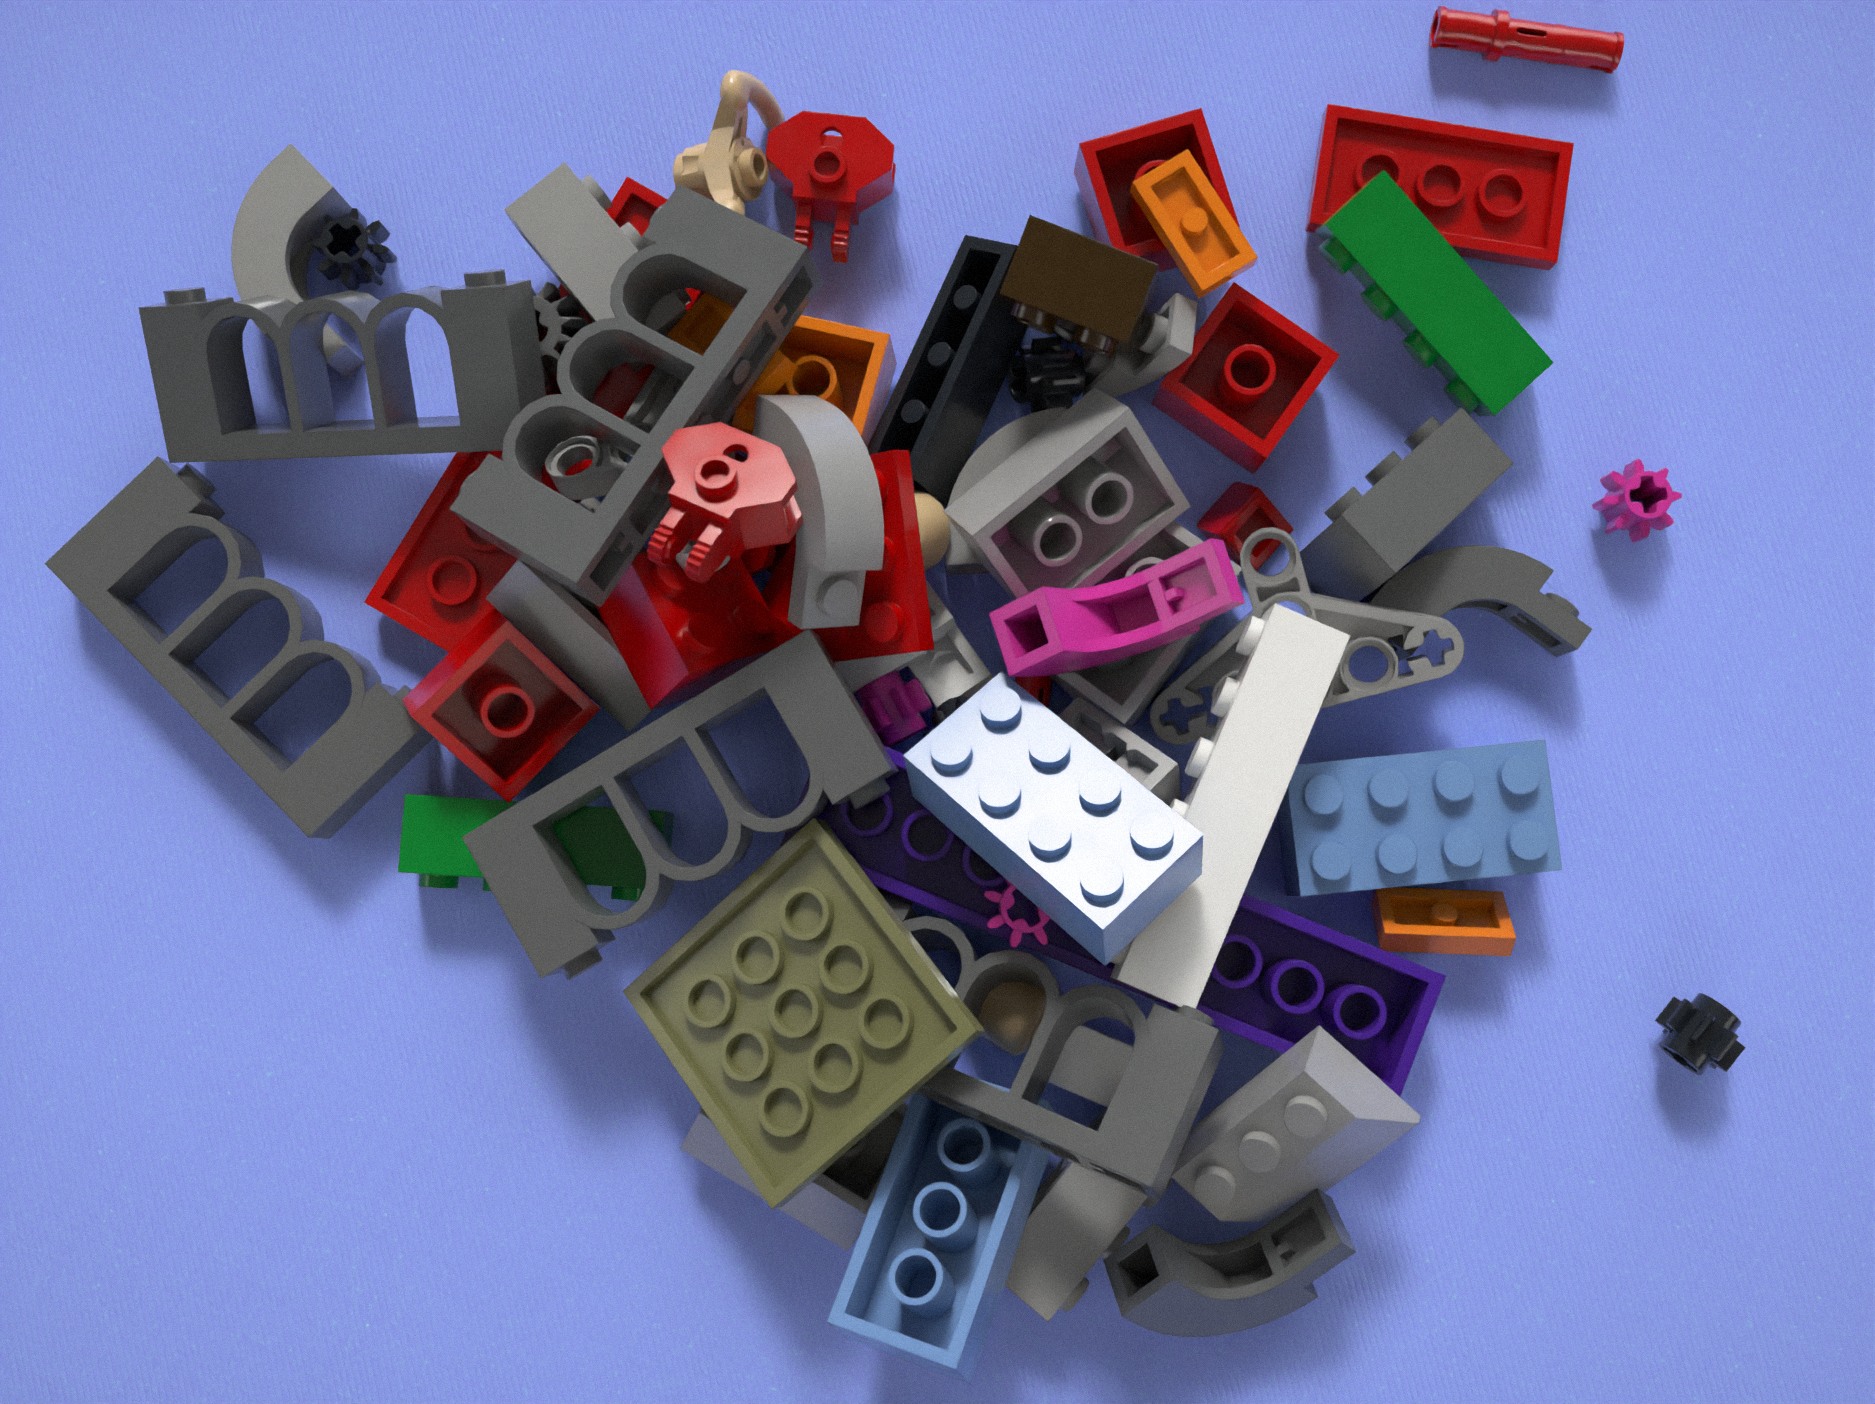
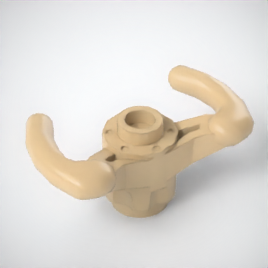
(729, 164)

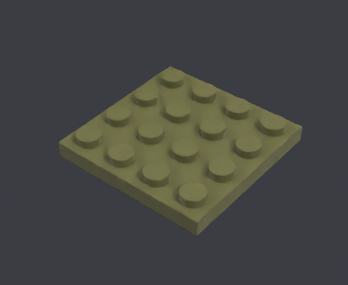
(801, 1012)

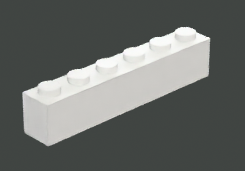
(1236, 795)

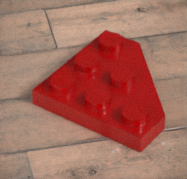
(894, 599)

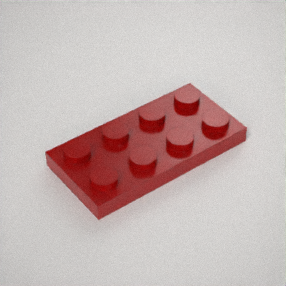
(1479, 187)

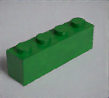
(1432, 297)
(591, 836)

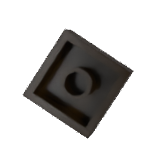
(1079, 286)

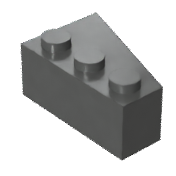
(1404, 508)

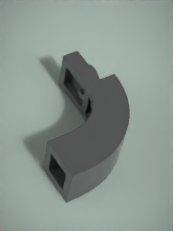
(1489, 581)
(1233, 1283)

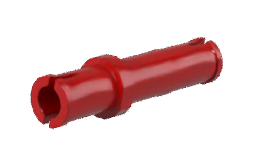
(1525, 39)

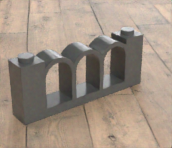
(689, 246)
(207, 395)
(133, 545)
(539, 883)
(1154, 1099)

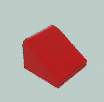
(1239, 514)

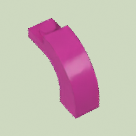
(1103, 623)

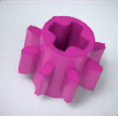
(1640, 485)
(894, 707)
(1017, 924)

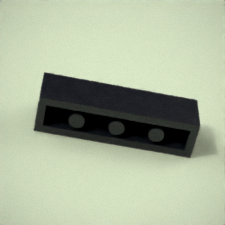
(953, 369)

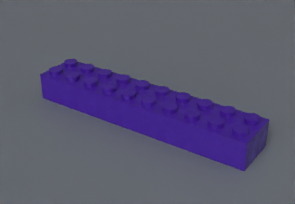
(1268, 983)

